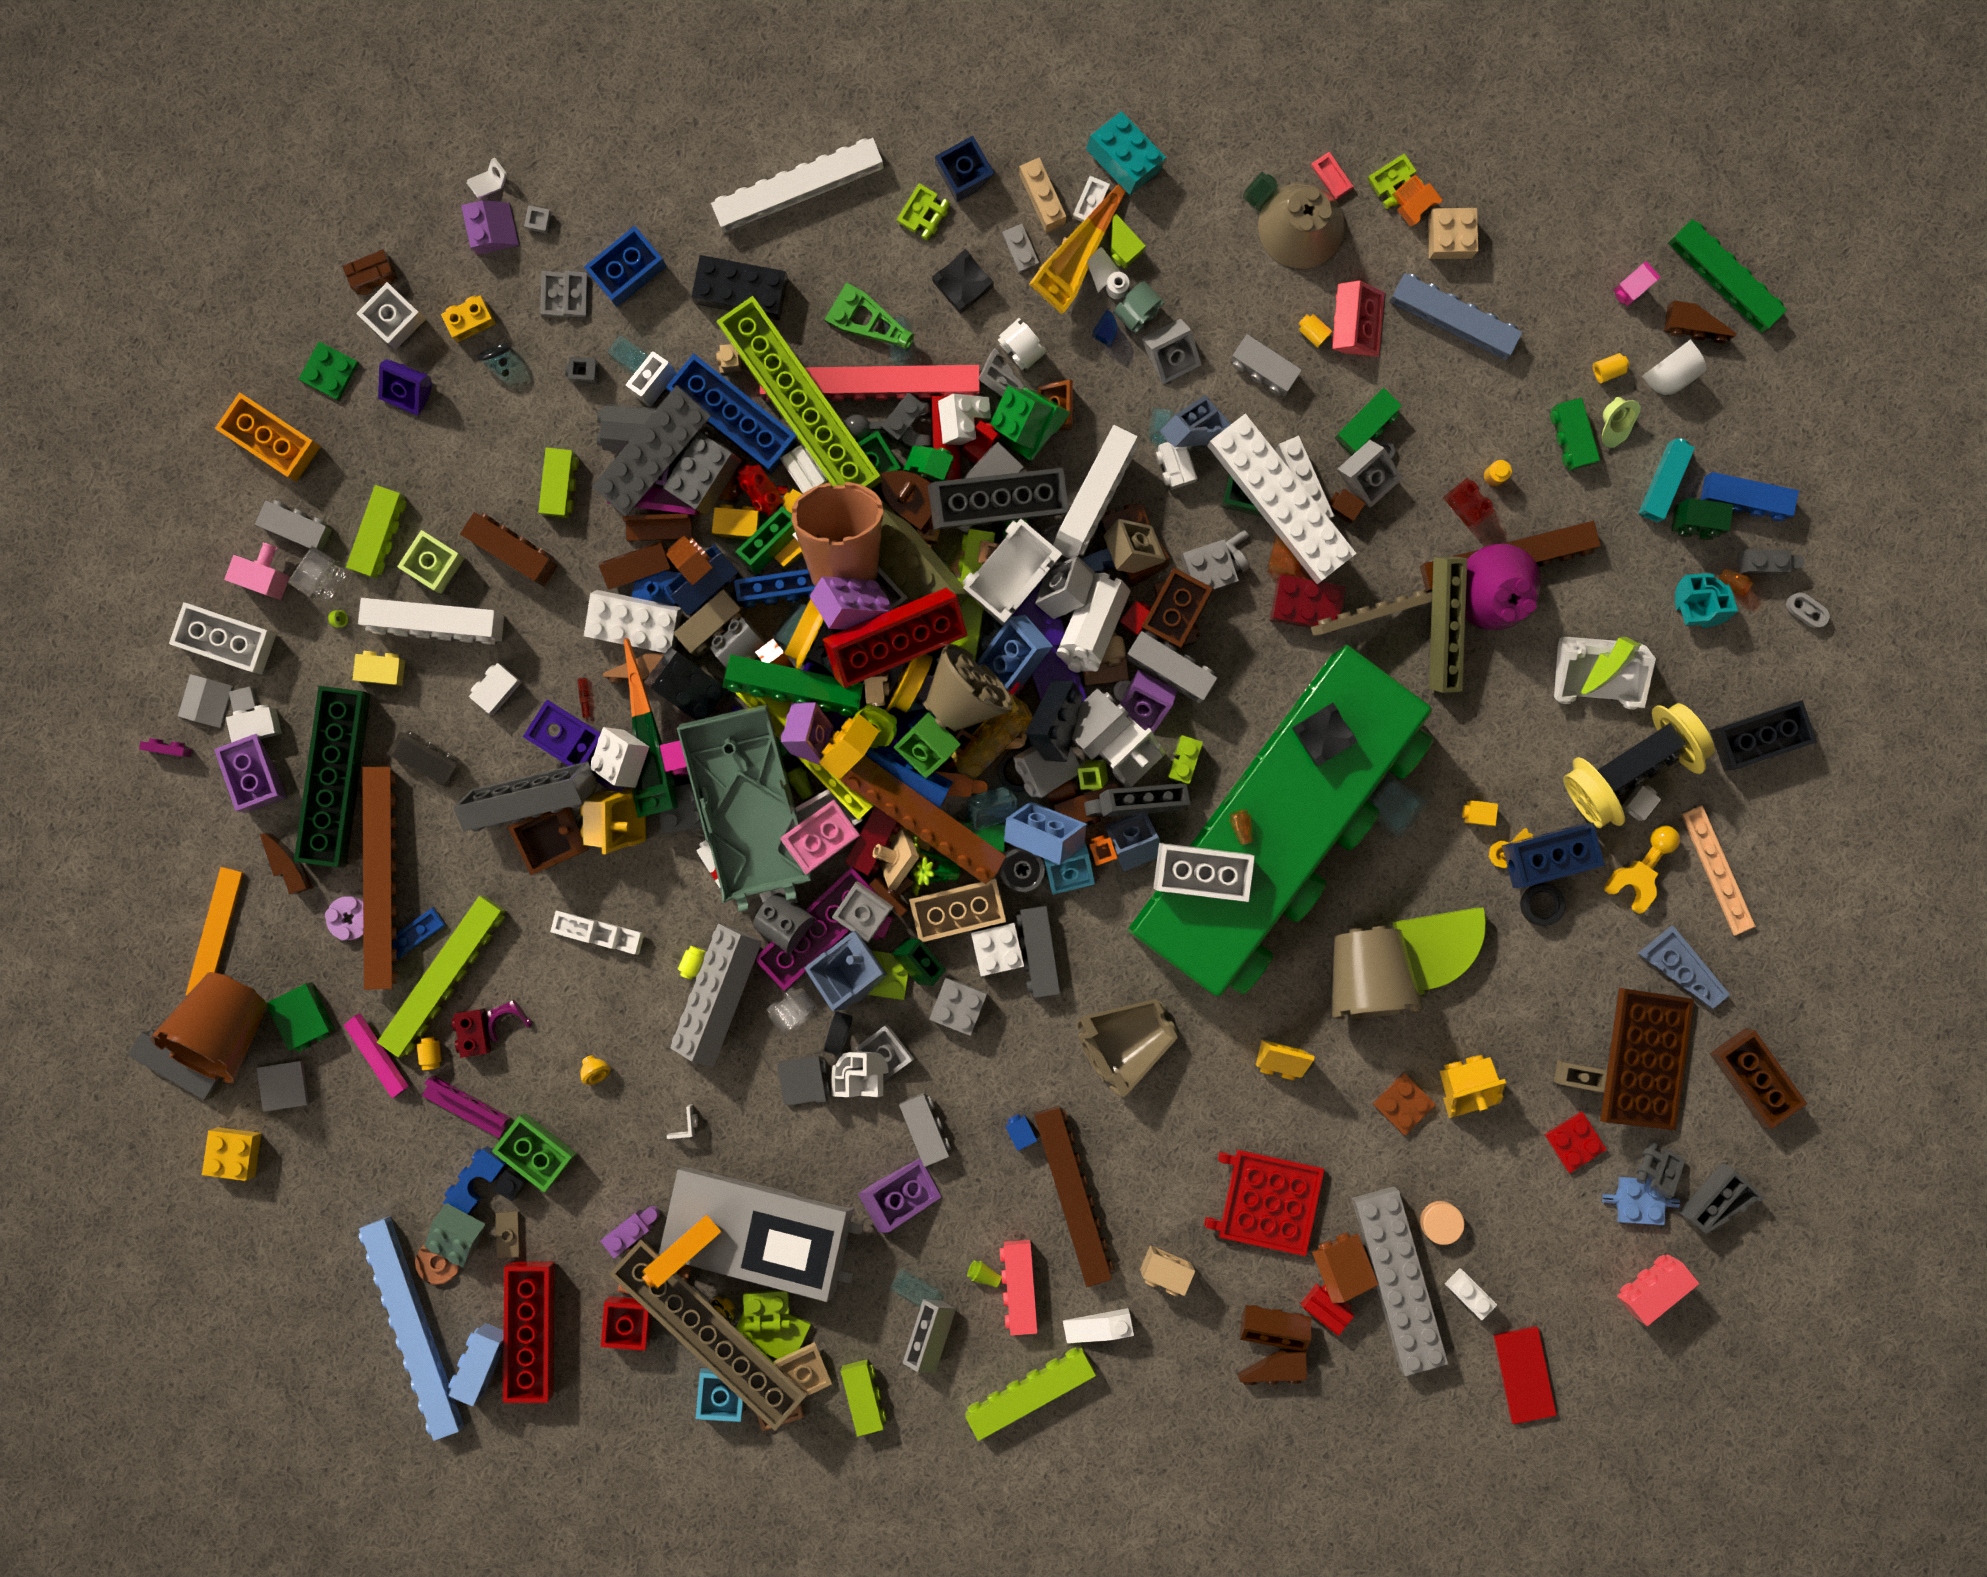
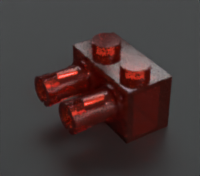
(1469, 503)

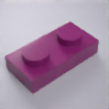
(157, 745)

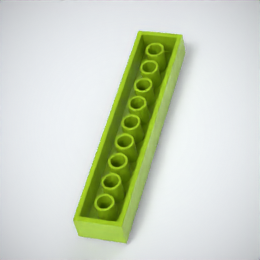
(797, 396)

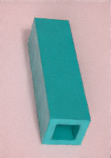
(1666, 480)

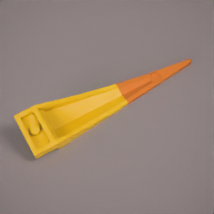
(1066, 268)

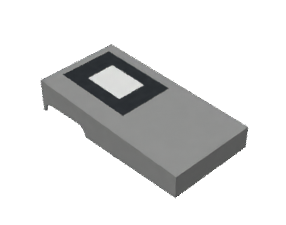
(764, 1233)

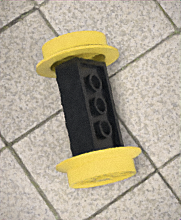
(1678, 738)

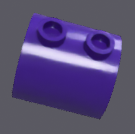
(403, 386)

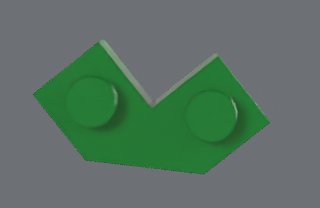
(930, 463)

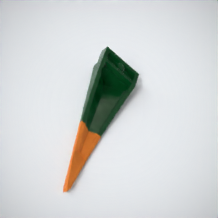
(655, 786)

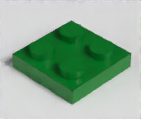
(328, 371)

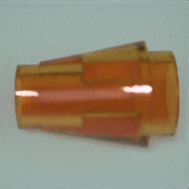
(1738, 582)
(1242, 826)

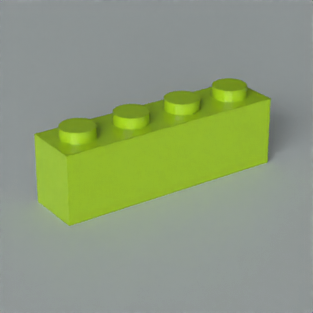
(376, 532)

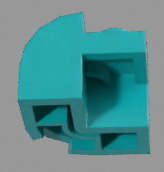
(1704, 600)

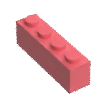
(1020, 1287)

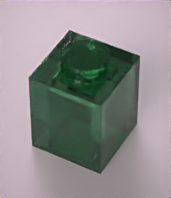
(1260, 190)

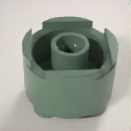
(1139, 306)

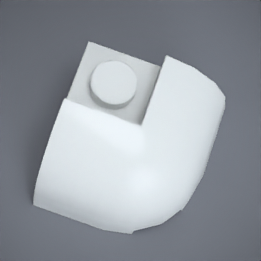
(1676, 370)
(859, 1074)

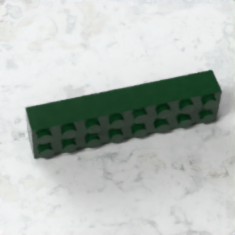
(332, 776)

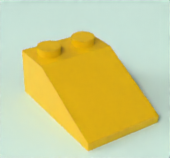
(1283, 1059)

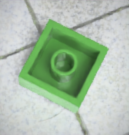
(927, 745)

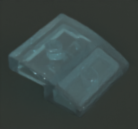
(790, 623)

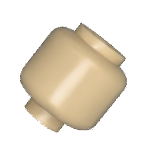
(1115, 651)

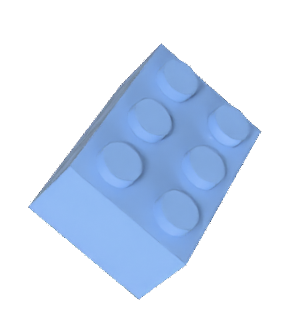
(477, 1364)

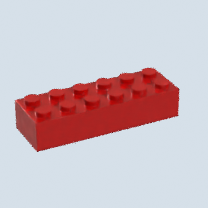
(895, 637)
(528, 1332)

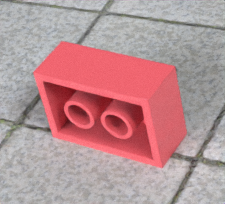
(1657, 1289)

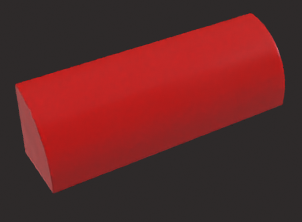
(955, 472)

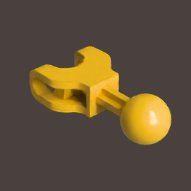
(1641, 874)

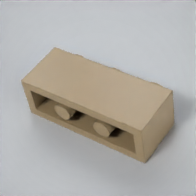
(1042, 195)

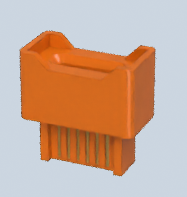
(1415, 199)

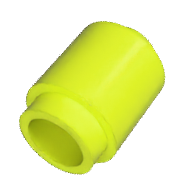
(691, 962)

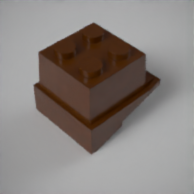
(547, 840)

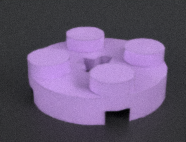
(335, 918)

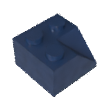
(964, 168)

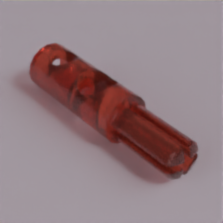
(584, 700)

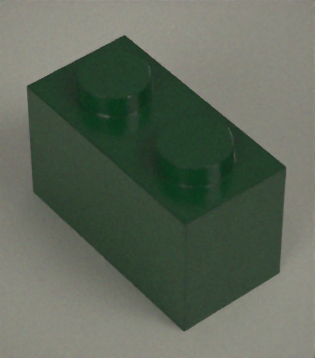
(919, 962)

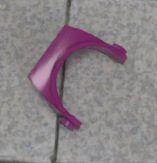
(510, 1007)

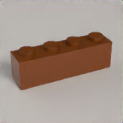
(689, 559)

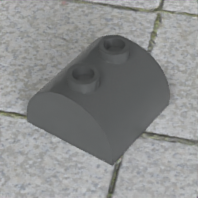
(739, 640)
(783, 922)

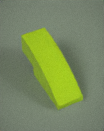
(1611, 664)

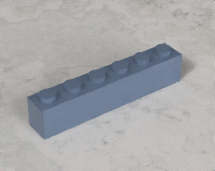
(1455, 316)

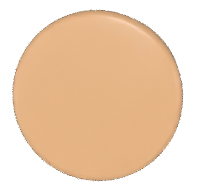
(1442, 1222)

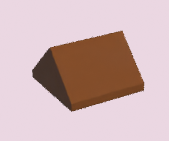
(1062, 394)

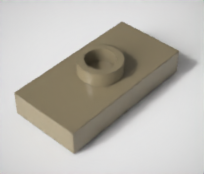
(508, 1234)

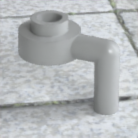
(1238, 559)

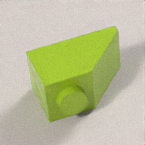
(1124, 244)

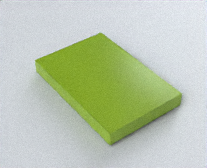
(777, 1343)

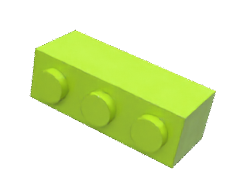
(558, 483)
(863, 1397)

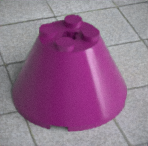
(1501, 586)

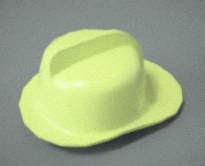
(1619, 420)

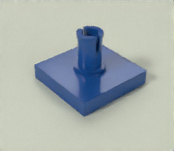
(653, 587)

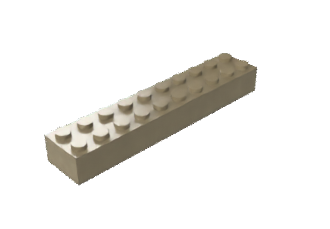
(711, 1338)

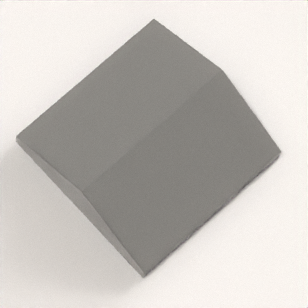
(205, 701)
(890, 1047)

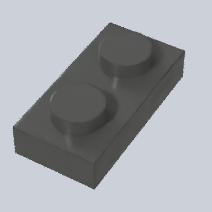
(903, 417)

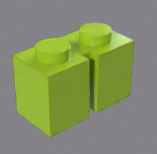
(1188, 752)

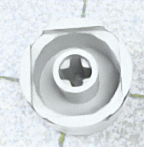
(1022, 343)

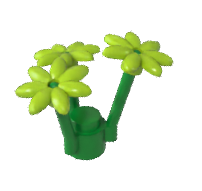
(945, 871)

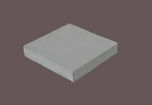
(862, 911)
(282, 1086)

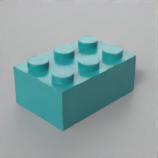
(1125, 153)

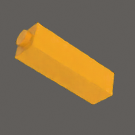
(680, 1252)

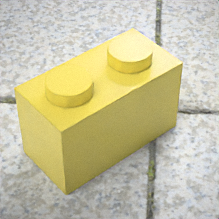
(379, 669)

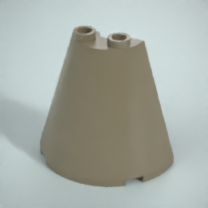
(1126, 1042)

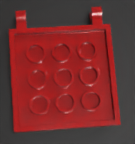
(1269, 1202)

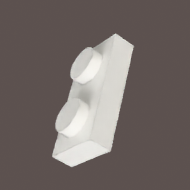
(1091, 197)

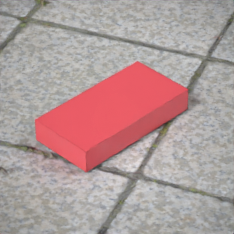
(1332, 176)

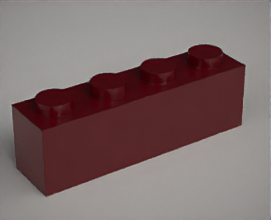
(876, 831)

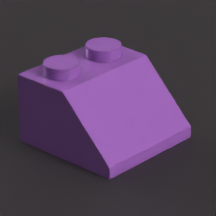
(489, 226)
(1150, 700)
(806, 731)

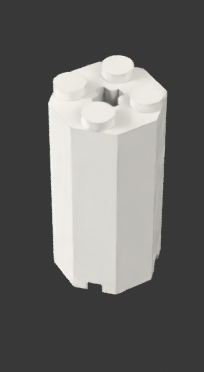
(1093, 624)

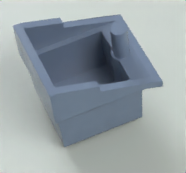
(846, 972)

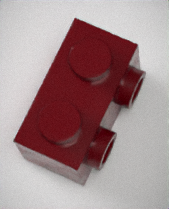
(471, 1033)

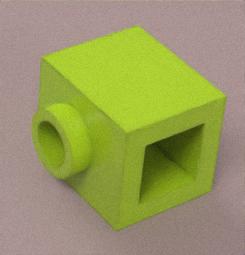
(1093, 774)

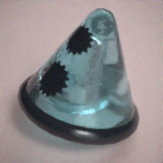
(497, 360)

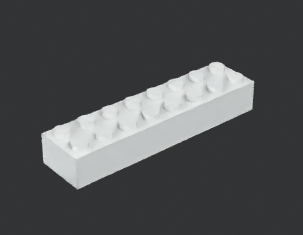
(1281, 499)

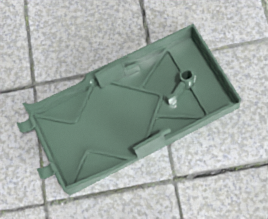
(743, 802)

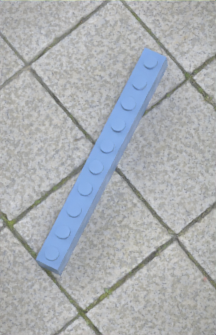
(411, 1328)

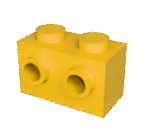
(468, 318)

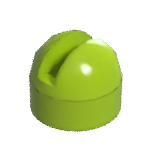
(338, 613)

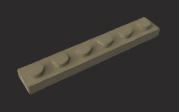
(1365, 613)

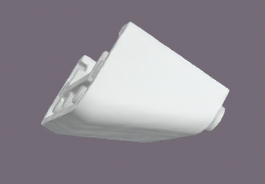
(1011, 571)
(1576, 660)

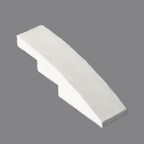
(597, 932)

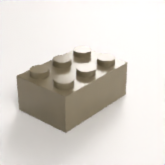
(708, 623)

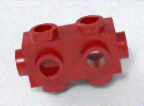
(760, 489)

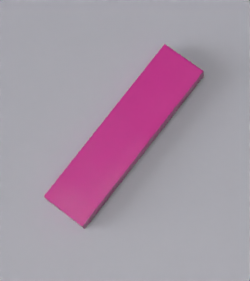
(376, 1055)

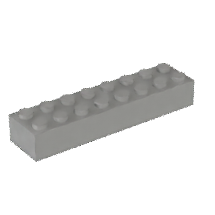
(1400, 1281)

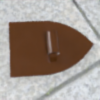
(907, 496)

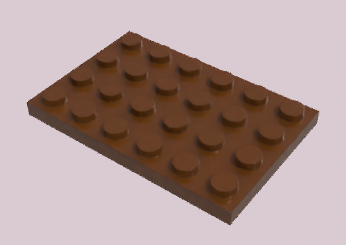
(1647, 1059)

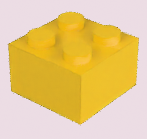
(848, 746)
(231, 1154)

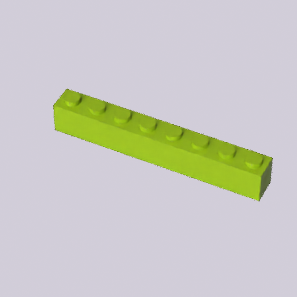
(441, 976)

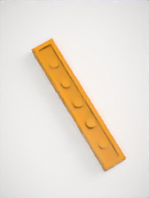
(216, 925)

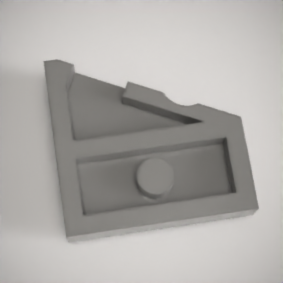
(997, 375)

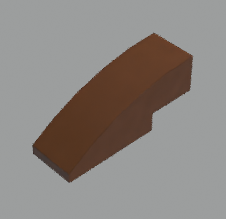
(282, 864)

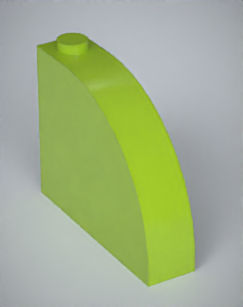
(1442, 945)

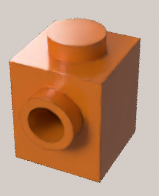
(1102, 850)

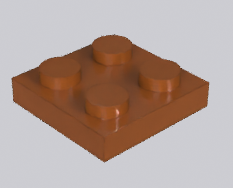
(1404, 1104)

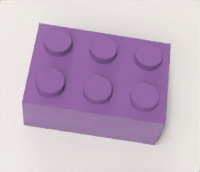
(848, 601)

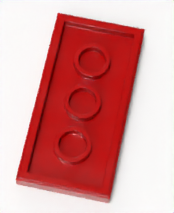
(1524, 1375)

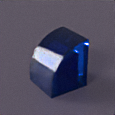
(1106, 329)

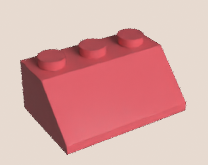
(1358, 319)

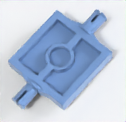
(1639, 1203)

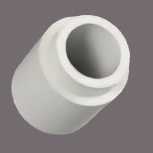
(1114, 290)

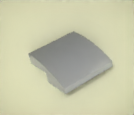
(563, 294)

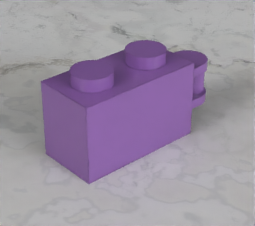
(630, 1231)

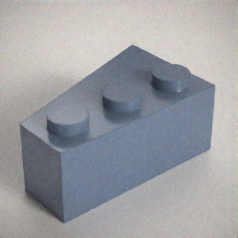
(1195, 424)

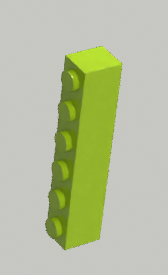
(1029, 1393)

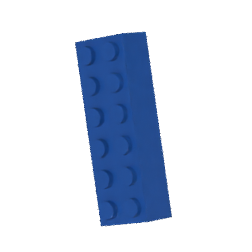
(735, 414)

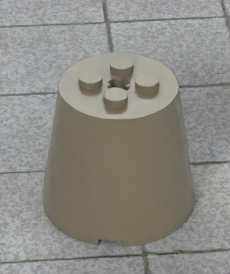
(1372, 975)

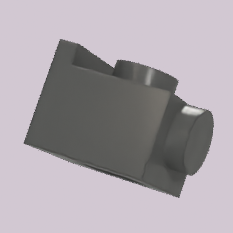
(578, 363)

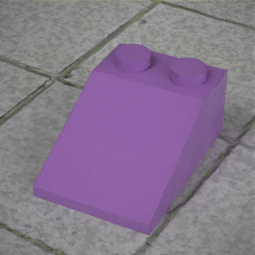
(249, 774)
(899, 1196)

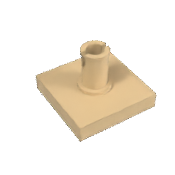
(897, 859)

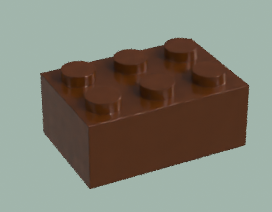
(1177, 608)

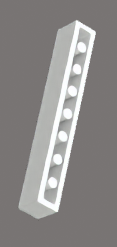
(797, 185)

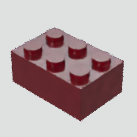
(1305, 602)

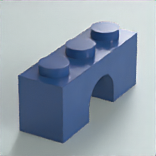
(484, 1165)

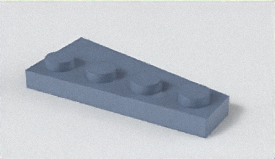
(1680, 963)

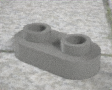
(1807, 608)

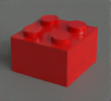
(625, 1324)

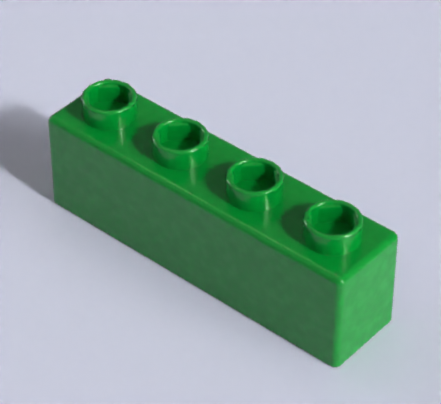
(1295, 822)

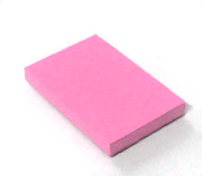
(819, 837)

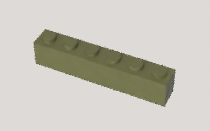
(1448, 624)

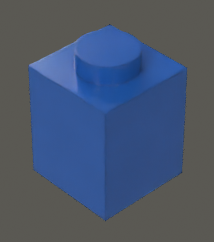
(1020, 1131)

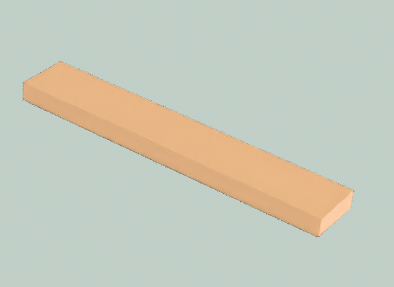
(1718, 870)

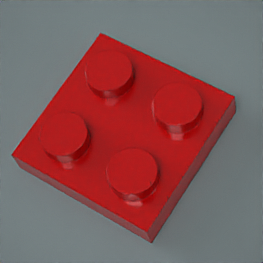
(1575, 1142)

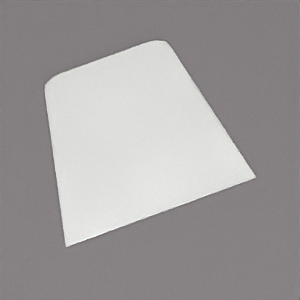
(1101, 268)

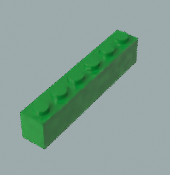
(1727, 276)
(791, 685)

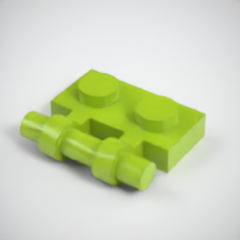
(1389, 176)
(917, 208)
(766, 1303)

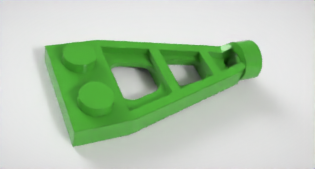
(846, 307)

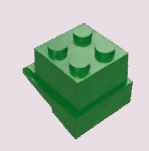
(1027, 420)

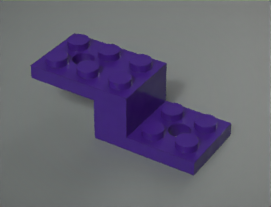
(572, 745)

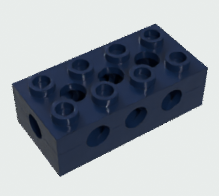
(1541, 848)

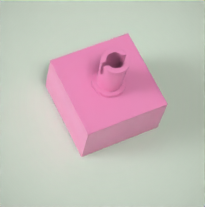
(258, 574)

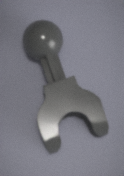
(862, 428)

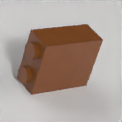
(1344, 1267)

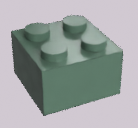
(454, 1235)

